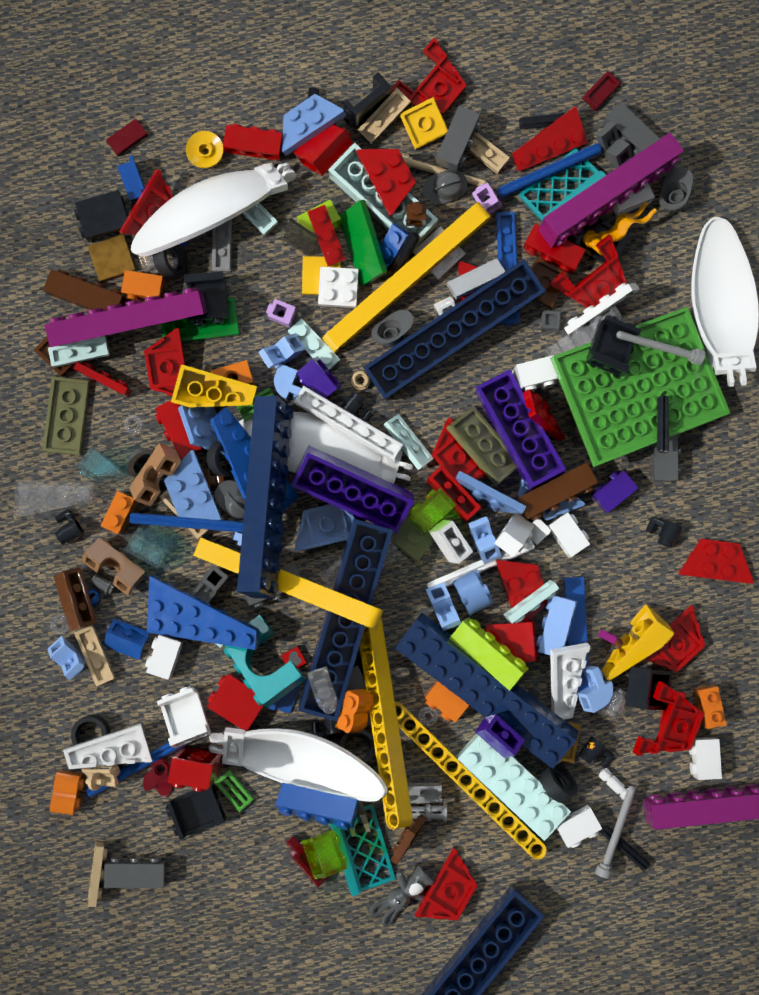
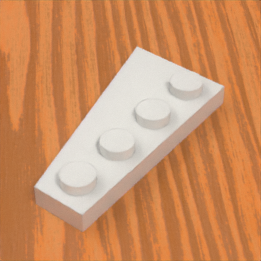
(605, 303)
(566, 677)
(114, 748)

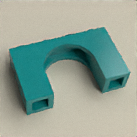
(266, 688)

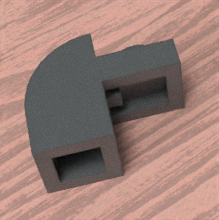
(614, 148)
(210, 584)

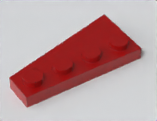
(554, 140)

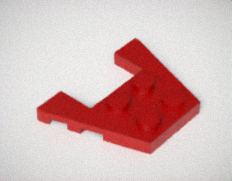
(441, 83)
(598, 283)
(678, 725)

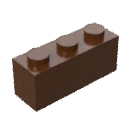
(75, 599)

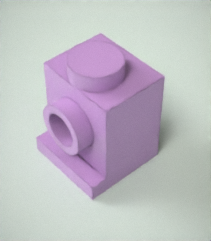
(484, 191)
(277, 306)

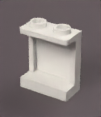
(184, 717)

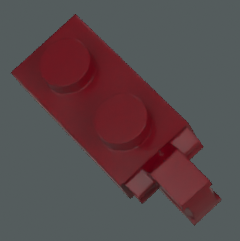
(299, 856)

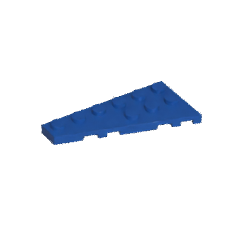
(237, 450)
(189, 617)

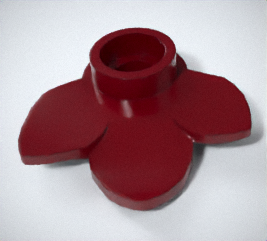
(158, 779)

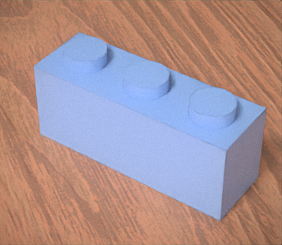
(556, 624)

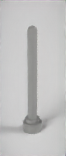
(694, 356)
(604, 869)

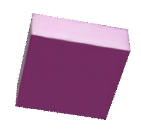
(610, 638)

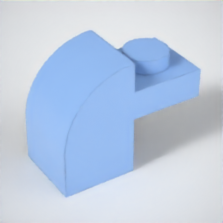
(283, 351)
(284, 382)
(484, 540)
(443, 606)
(67, 657)
(599, 691)

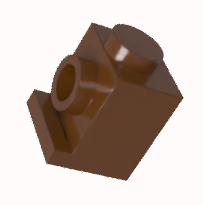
(416, 214)

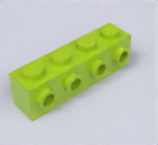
(489, 653)

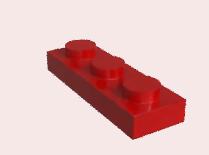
(326, 235)
(103, 378)

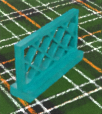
(597, 175)
(350, 873)

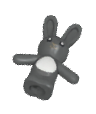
(400, 897)

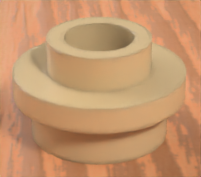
(360, 374)

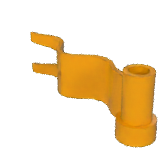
(619, 229)

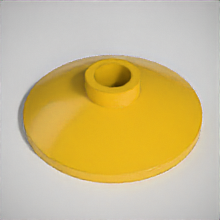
(201, 141)

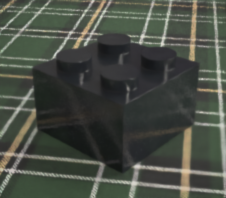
(643, 685)

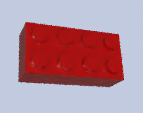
(194, 768)

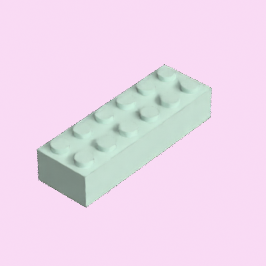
(353, 179)
(513, 786)

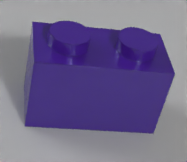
(318, 378)
(614, 491)
(500, 736)

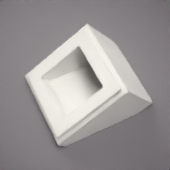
(444, 305)
(539, 531)

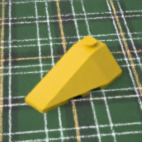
(207, 389)
(645, 638)

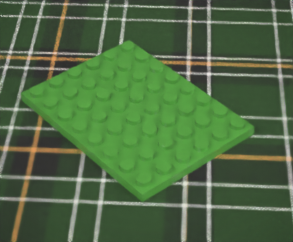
(621, 412)

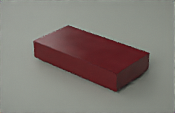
(601, 90)
(126, 137)

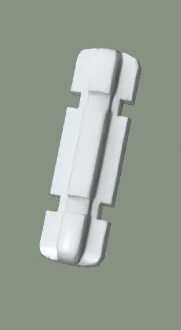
(613, 782)

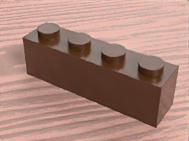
(80, 292)
(557, 490)

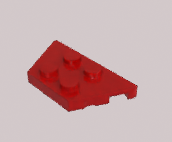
(388, 175)
(152, 198)
(164, 362)
(541, 414)
(453, 456)
(717, 561)
(519, 582)
(683, 644)
(450, 890)

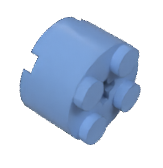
(473, 592)

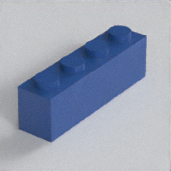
(318, 806)

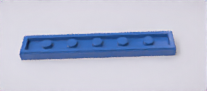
(507, 249)
(575, 590)

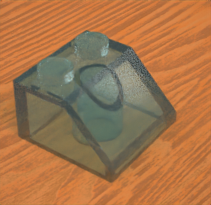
(99, 467)
(152, 544)

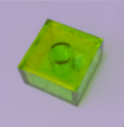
(429, 513)
(324, 854)

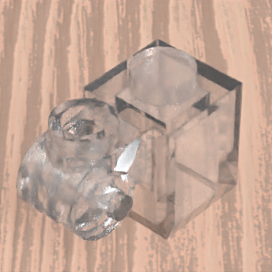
(323, 690)

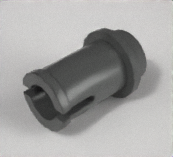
(103, 584)

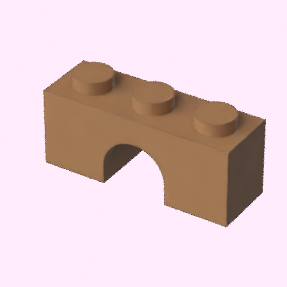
(146, 484)
(103, 554)

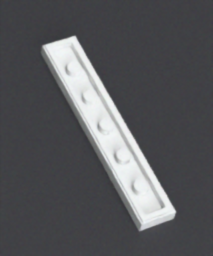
(348, 423)

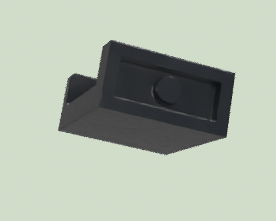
(363, 110)
(101, 215)
(599, 226)
(215, 295)
(607, 350)
(195, 811)

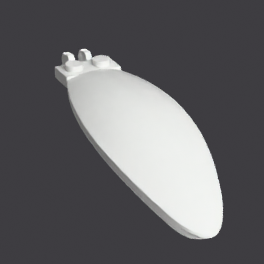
(208, 206)
(725, 300)
(315, 432)
(299, 761)

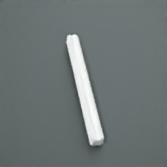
(480, 566)

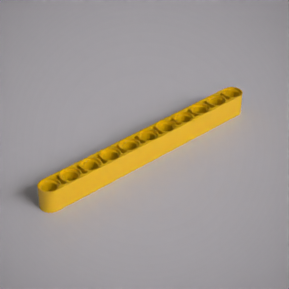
(407, 277)
(297, 586)
(385, 728)
(471, 787)

